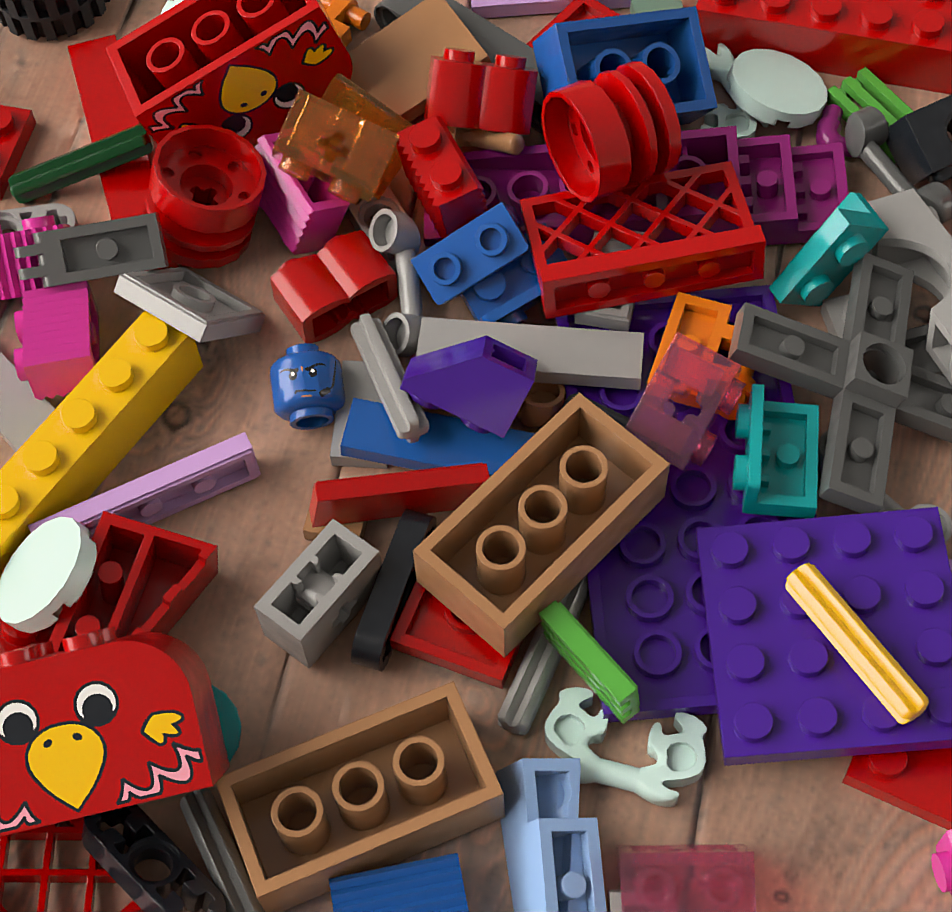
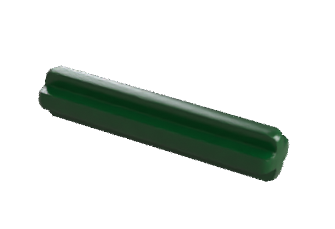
(81, 164)

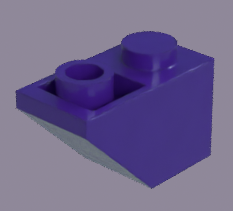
(473, 380)

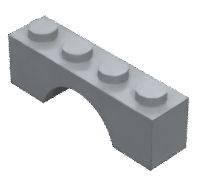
(925, 246)

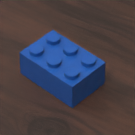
(661, 39)

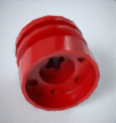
(611, 131)
(206, 194)

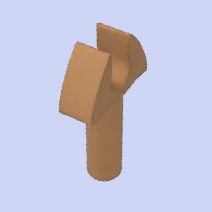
(496, 141)

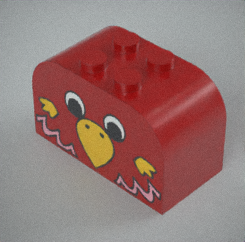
(228, 64)
(103, 727)

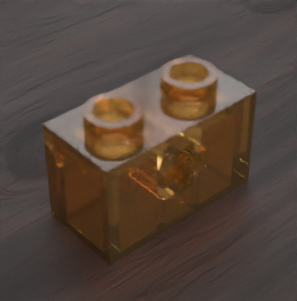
(318, 122)

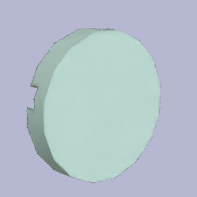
(776, 88)
(45, 573)

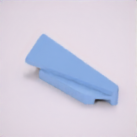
(547, 848)

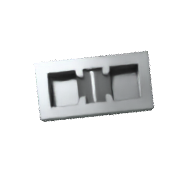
(319, 593)

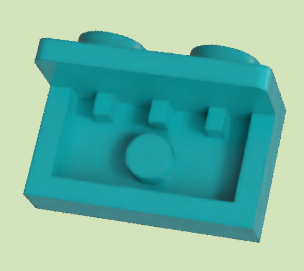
(830, 253)
(779, 456)

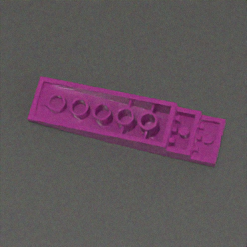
(783, 185)

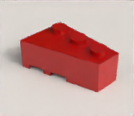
(139, 580)

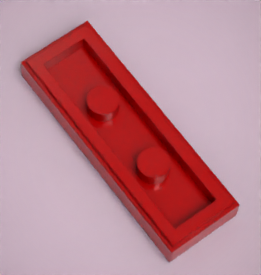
(392, 493)

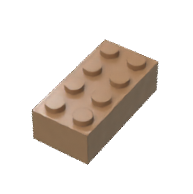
(541, 523)
(361, 797)

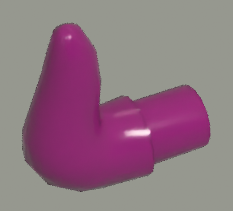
(830, 127)

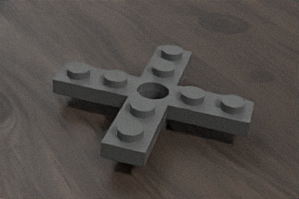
(835, 367)

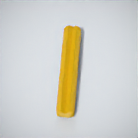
(856, 644)

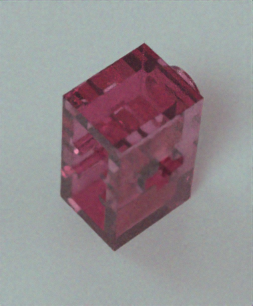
(685, 369)

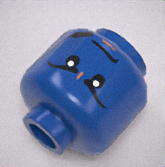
(307, 387)

